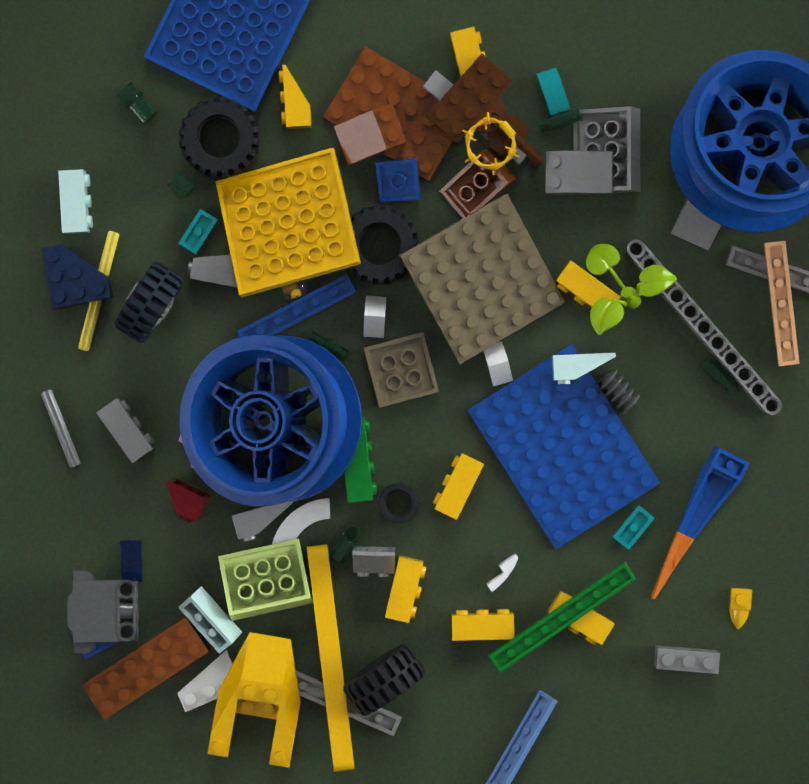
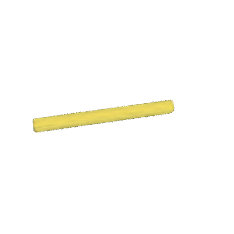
(94, 307)

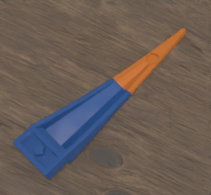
(713, 486)

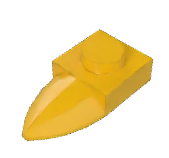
(739, 605)

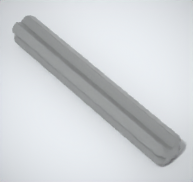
(60, 428)

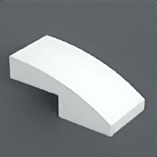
(507, 567)

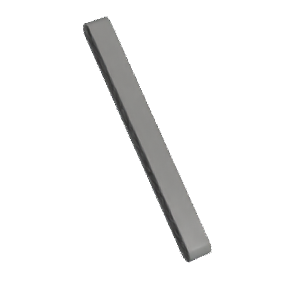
(712, 332)

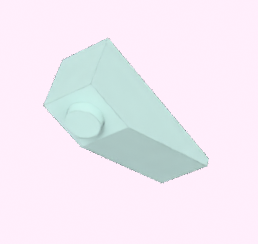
(573, 366)

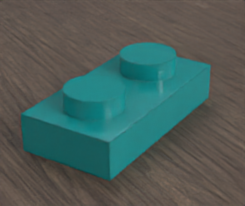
(198, 231)
(633, 527)

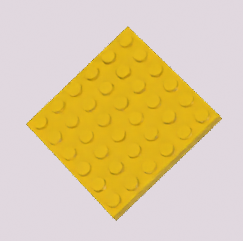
(287, 222)

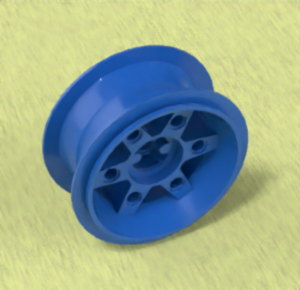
(693, 154)
(212, 449)

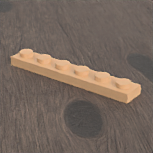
(781, 303)

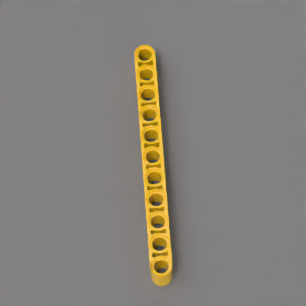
(330, 658)

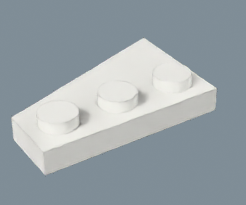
(206, 684)

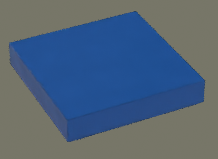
(398, 180)

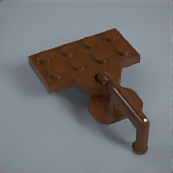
(470, 101)

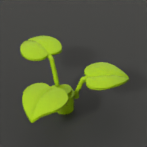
(609, 313)

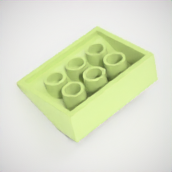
(265, 579)

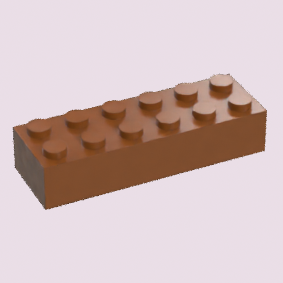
(145, 667)

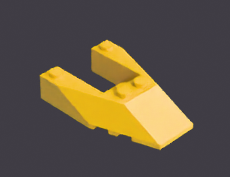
(259, 685)

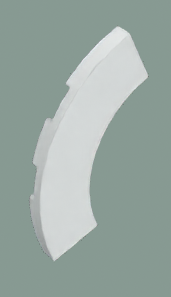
(302, 518)

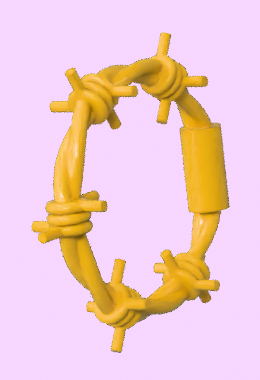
(508, 131)

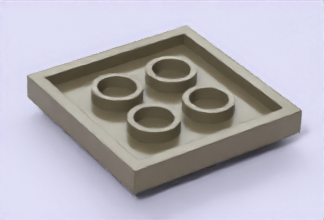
(401, 369)

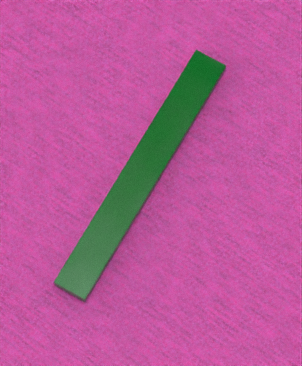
(562, 617)

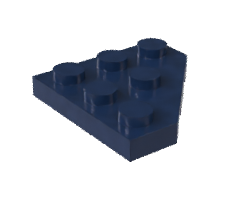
(73, 279)

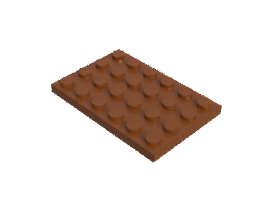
(379, 82)

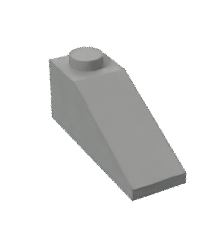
(255, 520)

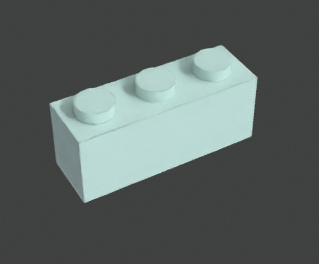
(75, 201)
(210, 620)

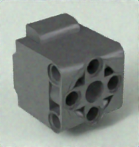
(102, 611)

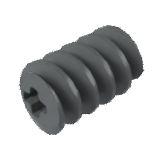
(618, 390)

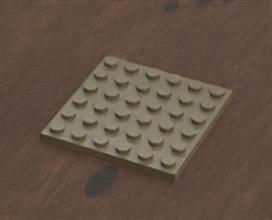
(482, 278)

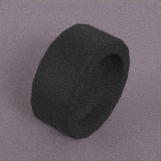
(398, 518)

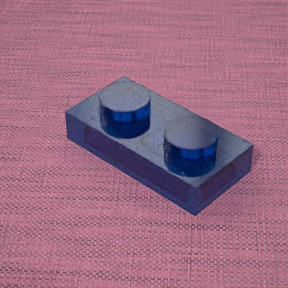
(131, 560)

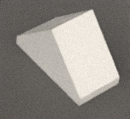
(374, 316)
(498, 364)

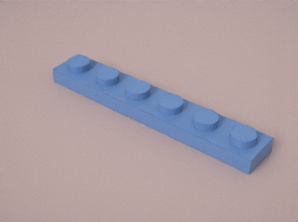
(523, 739)

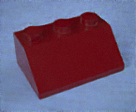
(188, 500)

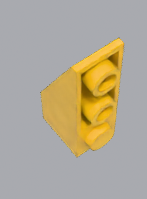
(297, 109)

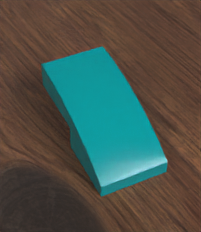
(553, 91)

